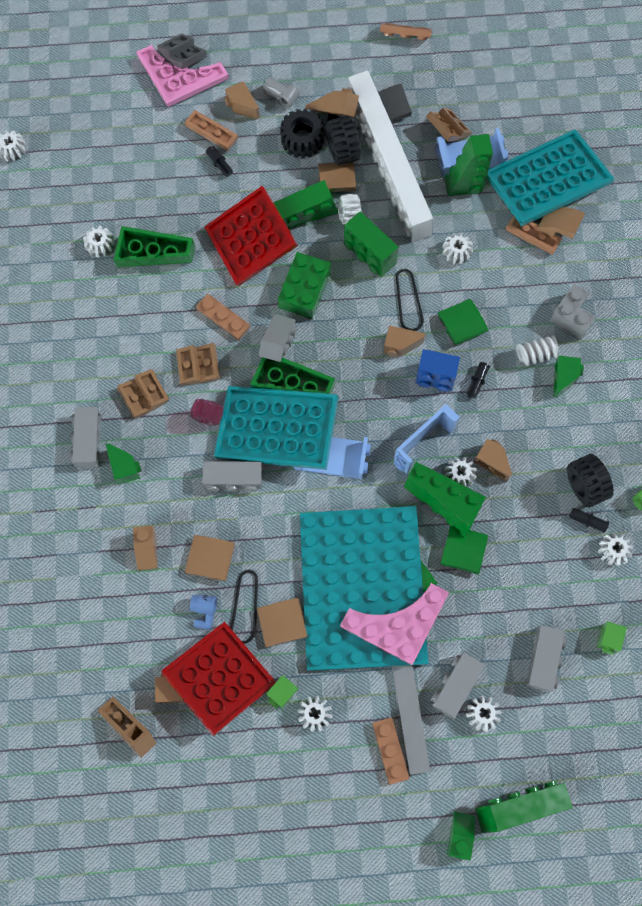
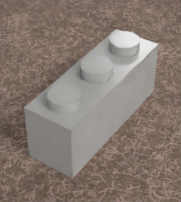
(278, 338)
(86, 437)
(232, 476)
(546, 659)
(457, 685)

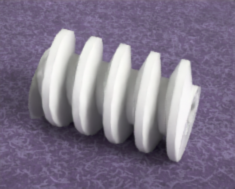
(537, 350)

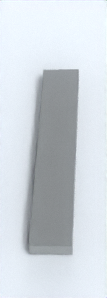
(411, 719)

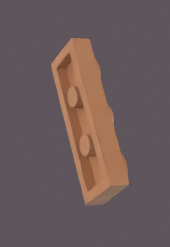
(405, 31)
(211, 130)
(532, 235)
(223, 317)
(390, 751)

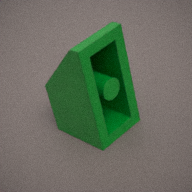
(566, 373)
(123, 465)
(461, 836)

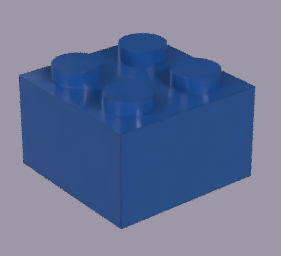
(437, 370)

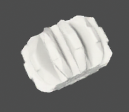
(11, 145)
(348, 207)
(92, 243)
(464, 248)
(462, 466)
(610, 554)
(483, 706)
(311, 720)

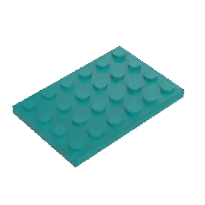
(549, 177)
(277, 427)

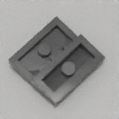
(181, 51)
(395, 102)

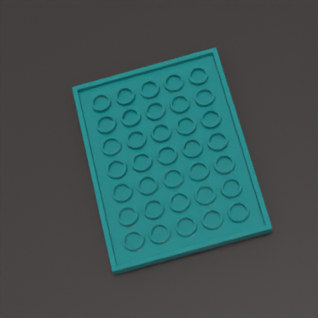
(358, 563)

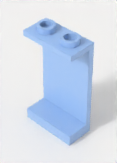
(448, 152)
(445, 417)
(345, 458)

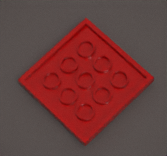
(250, 236)
(218, 678)

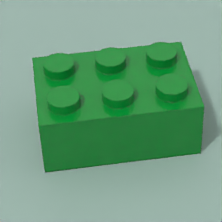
(370, 244)
(304, 285)

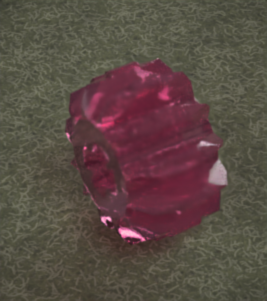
(206, 412)

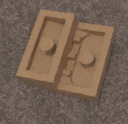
(448, 124)
(337, 177)
(563, 221)
(198, 364)
(143, 394)
(209, 558)
(282, 622)

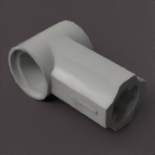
(284, 94)

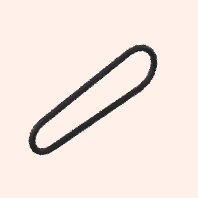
(417, 298)
(255, 603)

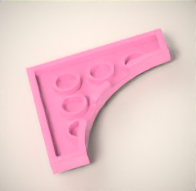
(177, 83)
(402, 631)

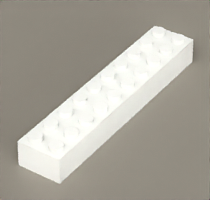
(391, 159)

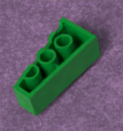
(471, 167)
(307, 205)
(149, 248)
(291, 377)
(445, 496)
(523, 807)

